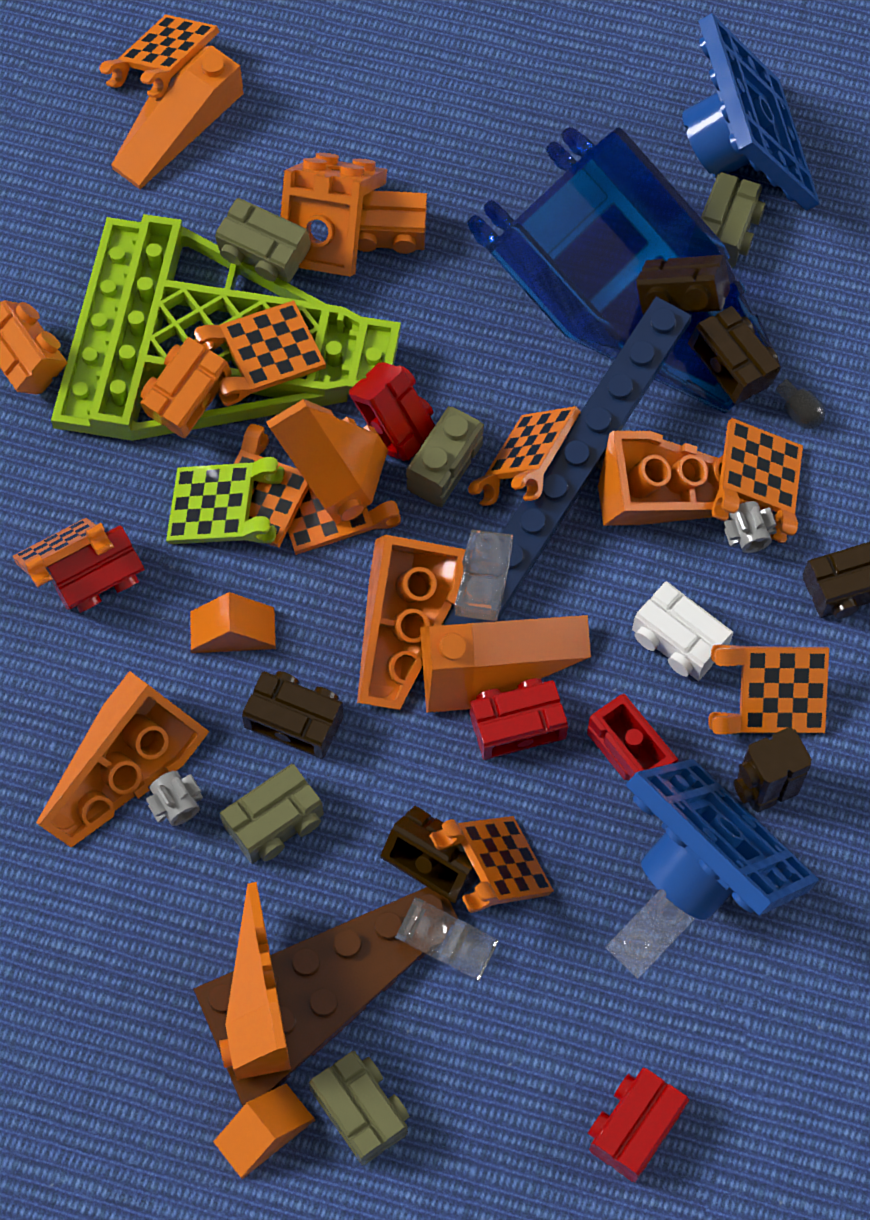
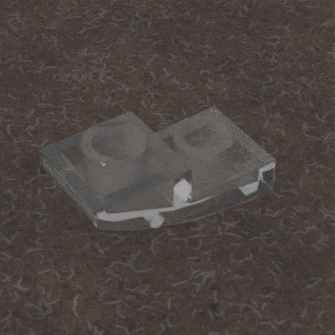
(484, 575)
(649, 934)
(447, 939)

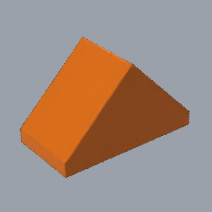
(232, 625)
(262, 1129)

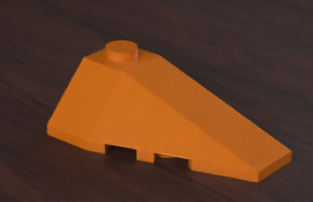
(170, 123)
(333, 456)
(656, 480)
(407, 589)
(496, 655)
(122, 754)
(254, 1017)

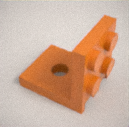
(333, 194)

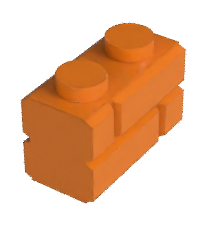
(393, 221)
(27, 351)
(184, 386)

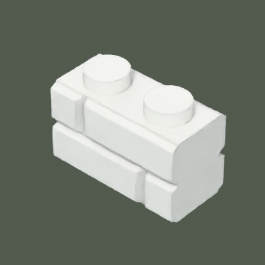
(680, 631)

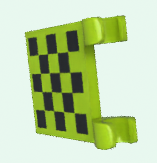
(216, 501)

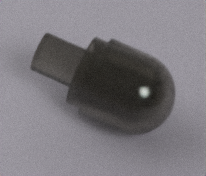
(802, 405)

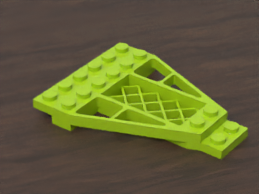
(124, 318)

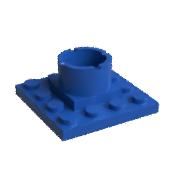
(746, 118)
(712, 845)

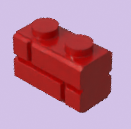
(394, 409)
(86, 574)
(518, 718)
(627, 738)
(637, 1124)

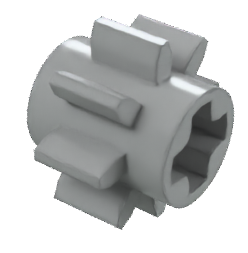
(750, 527)
(174, 798)

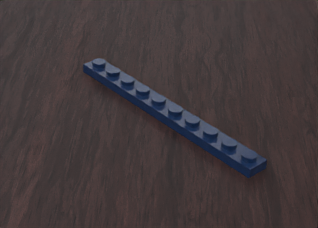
(587, 441)

